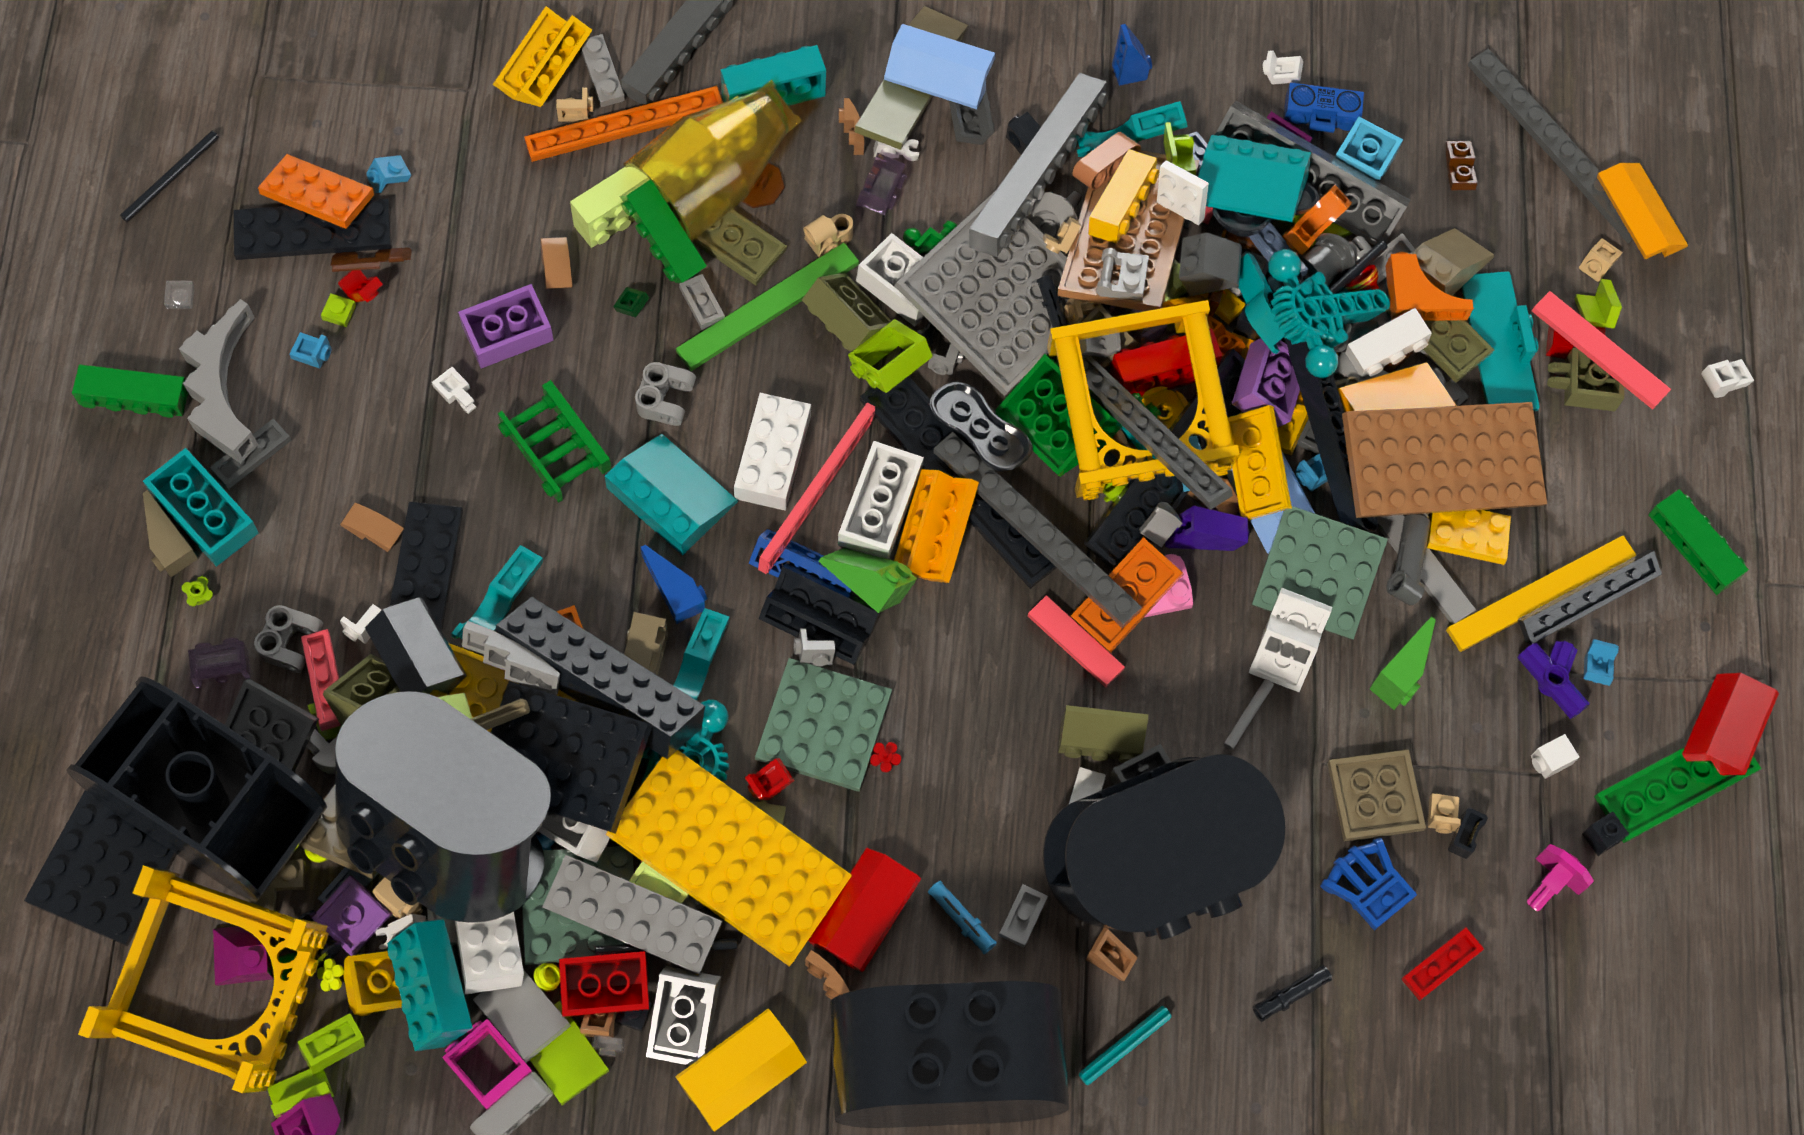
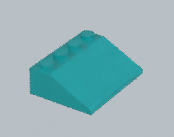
(1254, 177)
(669, 492)

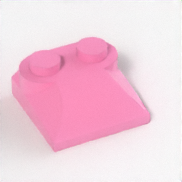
(1179, 596)

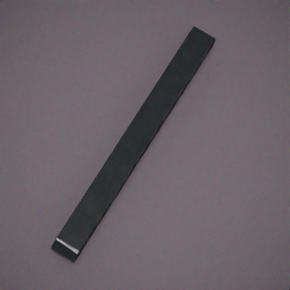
(1326, 421)

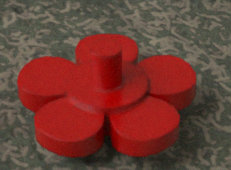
(885, 756)

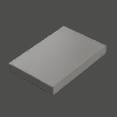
(523, 1017)

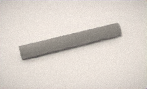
(1248, 714)

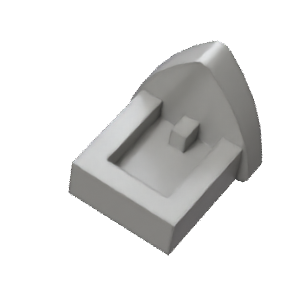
(1161, 524)

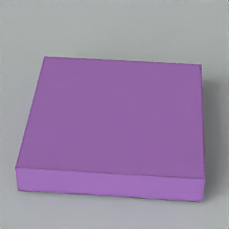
(352, 915)

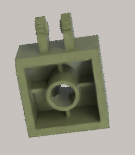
(1585, 383)

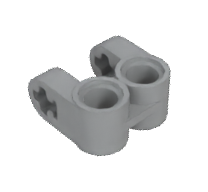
(671, 377)
(280, 635)

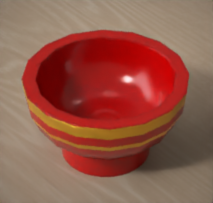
(1365, 280)

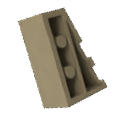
(647, 641)

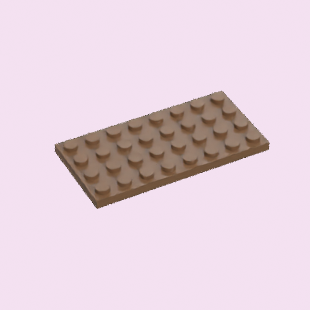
(1152, 233)
(1443, 459)

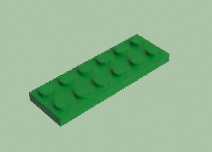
(1665, 791)

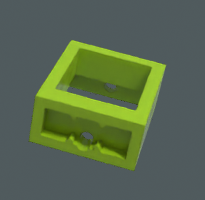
(881, 344)

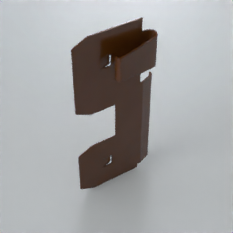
(349, 260)

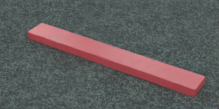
(816, 489)

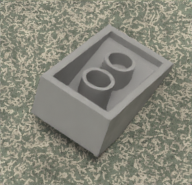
(682, 1015)

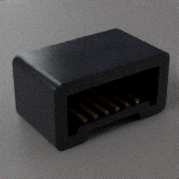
(1464, 837)

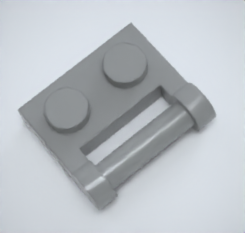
(1131, 277)

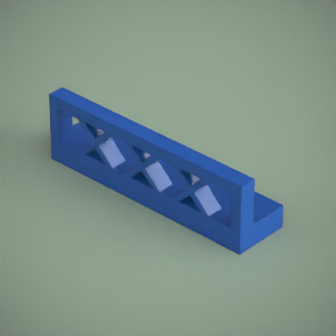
(797, 554)

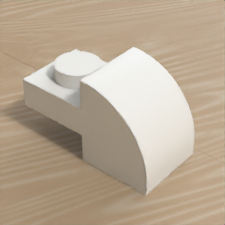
(1726, 377)
(326, 757)

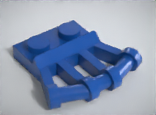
(1380, 899)

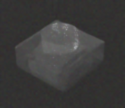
(179, 295)
(608, 1046)

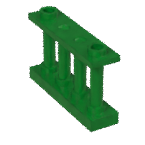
(566, 419)

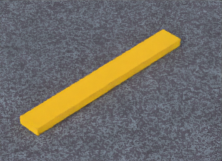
(1514, 606)

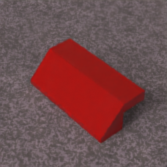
(1731, 723)
(865, 909)

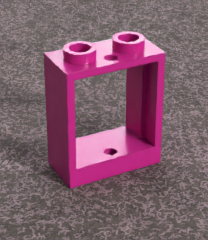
(457, 1050)

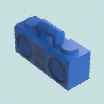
(1322, 107)

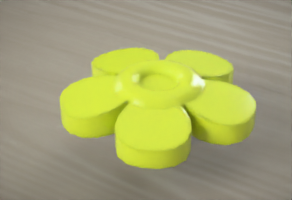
(330, 974)

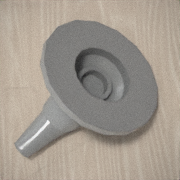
(1052, 211)

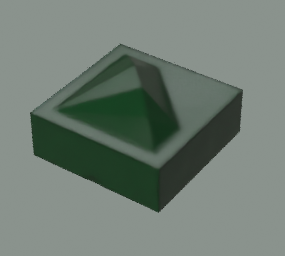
(631, 302)

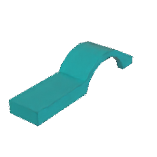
(1138, 127)
(1258, 309)
(504, 590)
(701, 652)

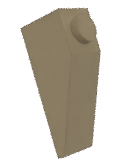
(165, 541)

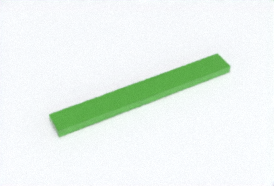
(763, 308)

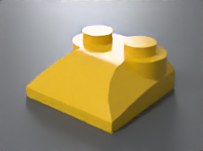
(371, 983)

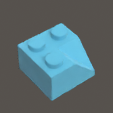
(1369, 149)

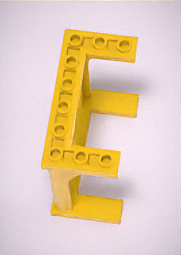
(1094, 473)
(249, 1071)

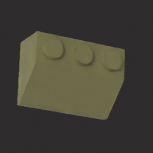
(845, 309)
(359, 686)
(1102, 733)

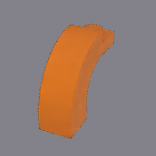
(1315, 221)

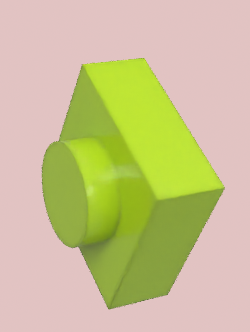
(338, 310)

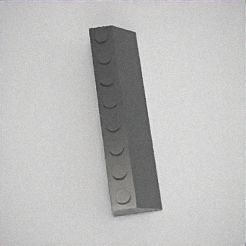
(1373, 207)

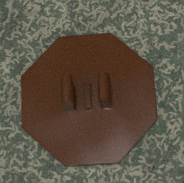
(766, 189)

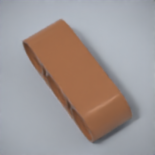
(1103, 161)

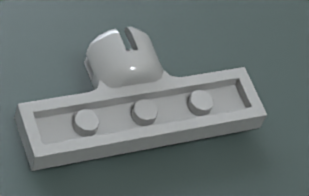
(1361, 248)

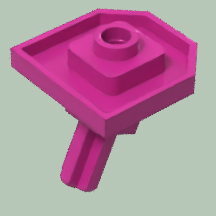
(1563, 870)

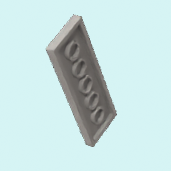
(632, 914)

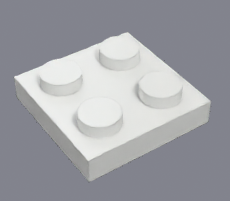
(1182, 192)

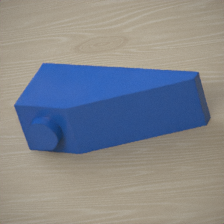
(1130, 59)
(676, 587)

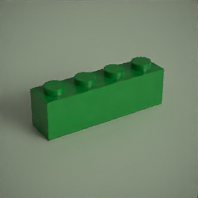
(662, 231)
(130, 391)
(1698, 541)

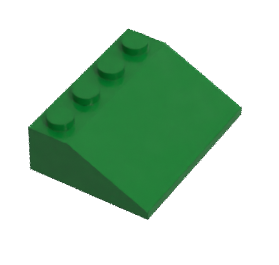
(1042, 414)

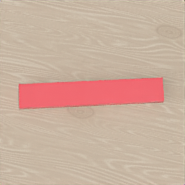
(1601, 350)

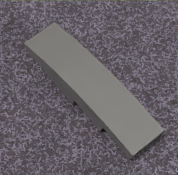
(517, 661)

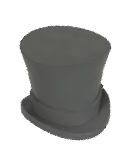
(1330, 256)

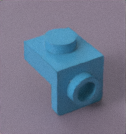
(387, 171)
(311, 350)
(1311, 473)
(1600, 662)

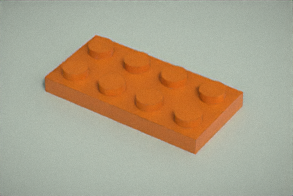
(316, 191)
(1142, 575)

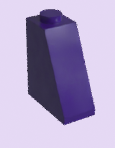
(1209, 530)

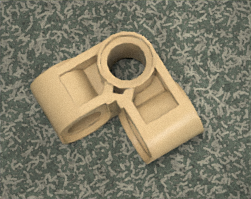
(823, 233)

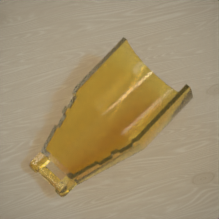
(716, 155)

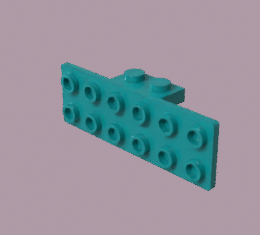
(1508, 330)

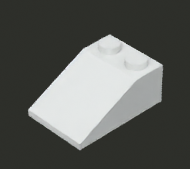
(575, 836)

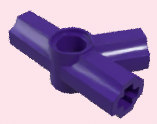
(1557, 667)

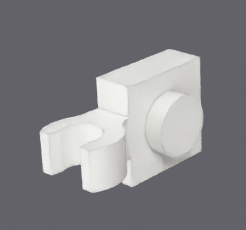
(894, 152)
(454, 387)
(397, 927)

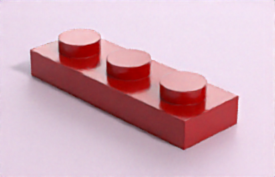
(1442, 964)

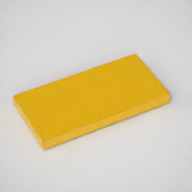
(1260, 467)

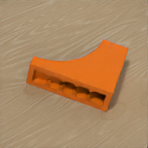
(1411, 289)

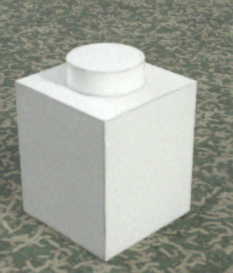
(1554, 756)

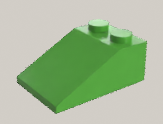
(872, 578)
(1400, 678)

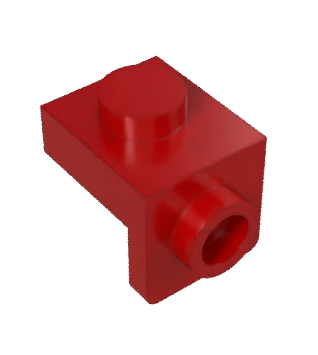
(360, 287)
(769, 780)

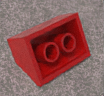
(604, 984)

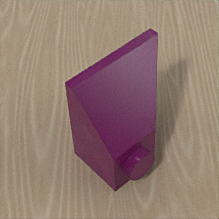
(239, 957)
(309, 1117)

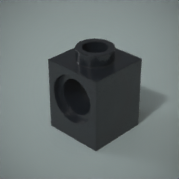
(1022, 131)
(1605, 833)

